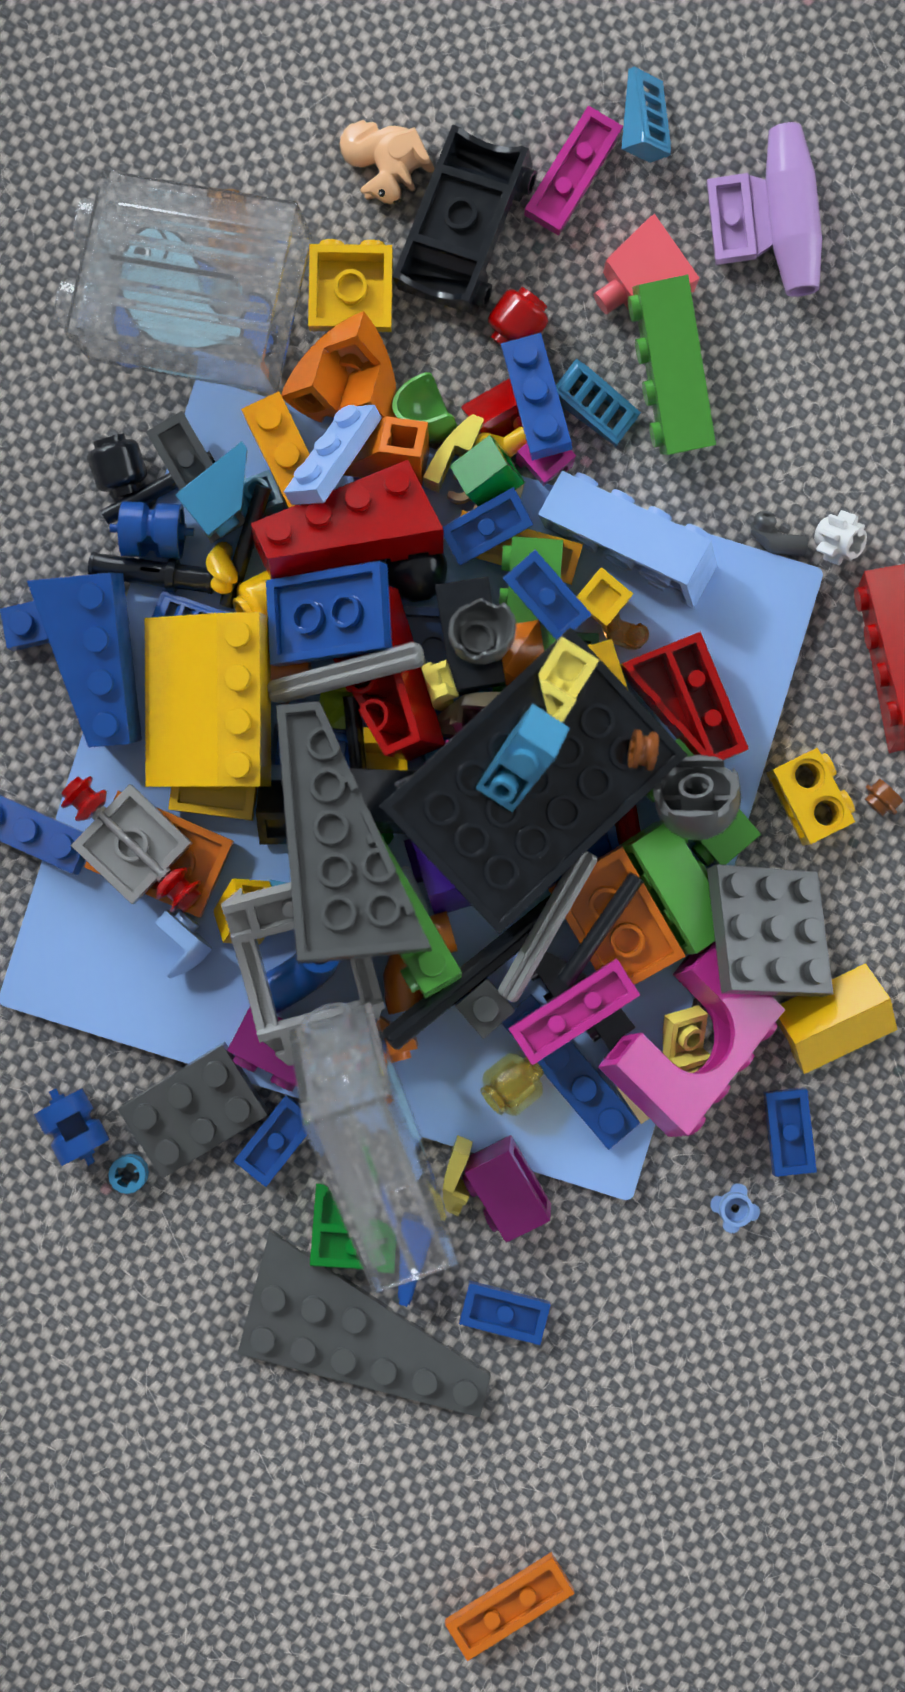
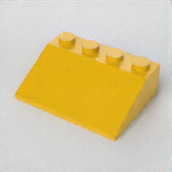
(207, 701)

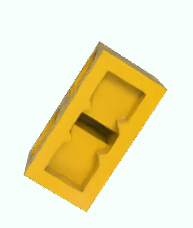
(801, 802)

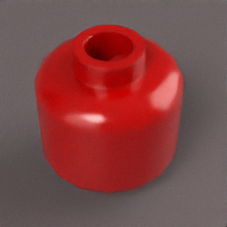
(517, 316)

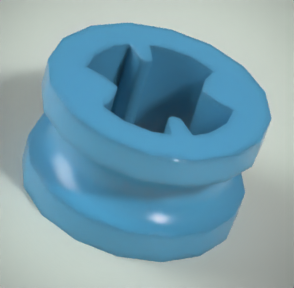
(135, 1184)

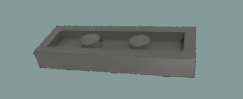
(182, 454)

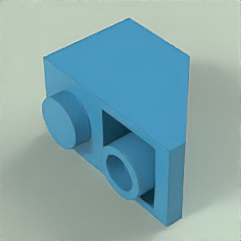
(523, 758)

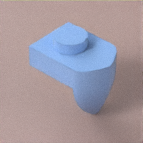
(183, 931)

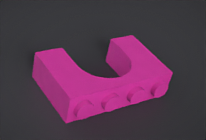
(680, 1098)

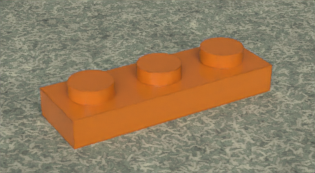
(509, 1606)

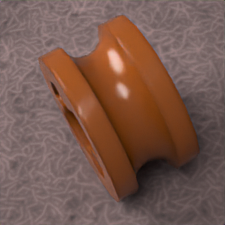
(643, 750)

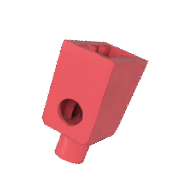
(642, 259)

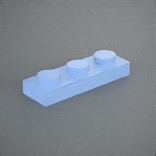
(332, 454)

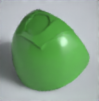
(422, 401)

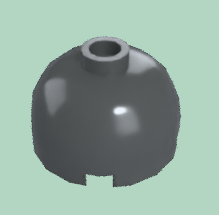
(698, 798)

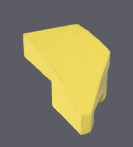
(459, 443)
(565, 676)
(439, 684)
(454, 1189)

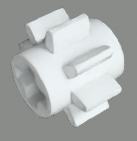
(840, 537)

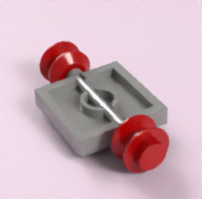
(131, 844)

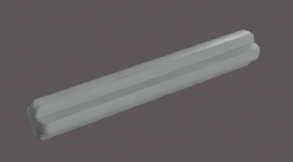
(346, 673)
(546, 927)

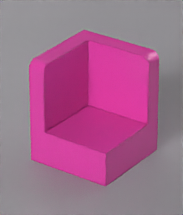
(545, 468)

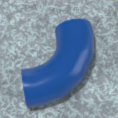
(295, 981)

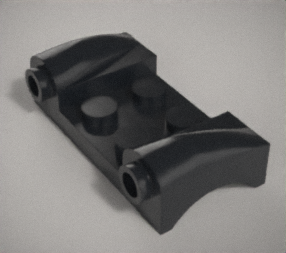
(462, 221)

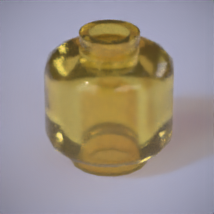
(512, 1084)

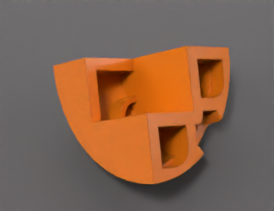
(343, 370)

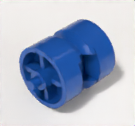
(151, 530)
(71, 1126)

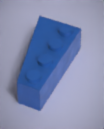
(93, 651)

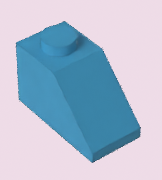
(218, 493)

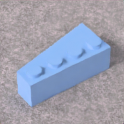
(631, 535)

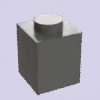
(484, 1008)

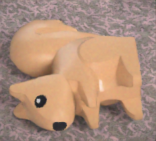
(394, 152)

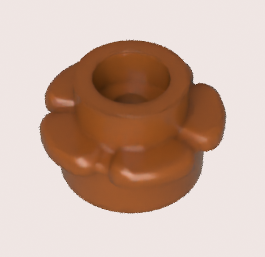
(883, 798)

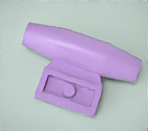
(776, 212)

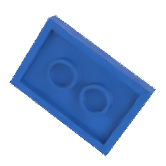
(329, 614)

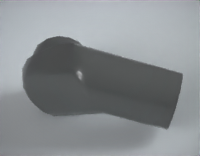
(775, 542)

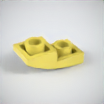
(685, 1038)

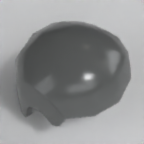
(482, 632)

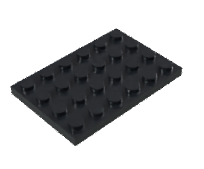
(510, 857)

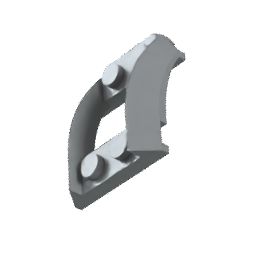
(266, 914)

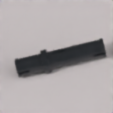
(164, 574)

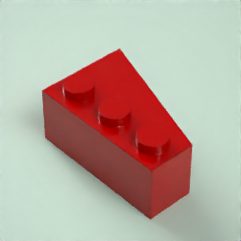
(688, 696)

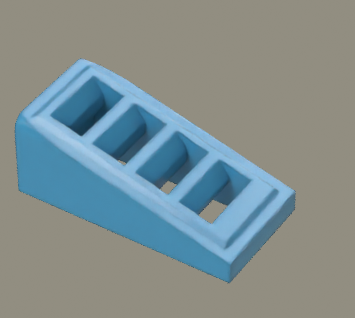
(645, 127)
(604, 391)

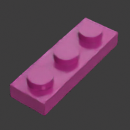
(573, 170)
(574, 1011)

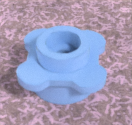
(734, 1220)

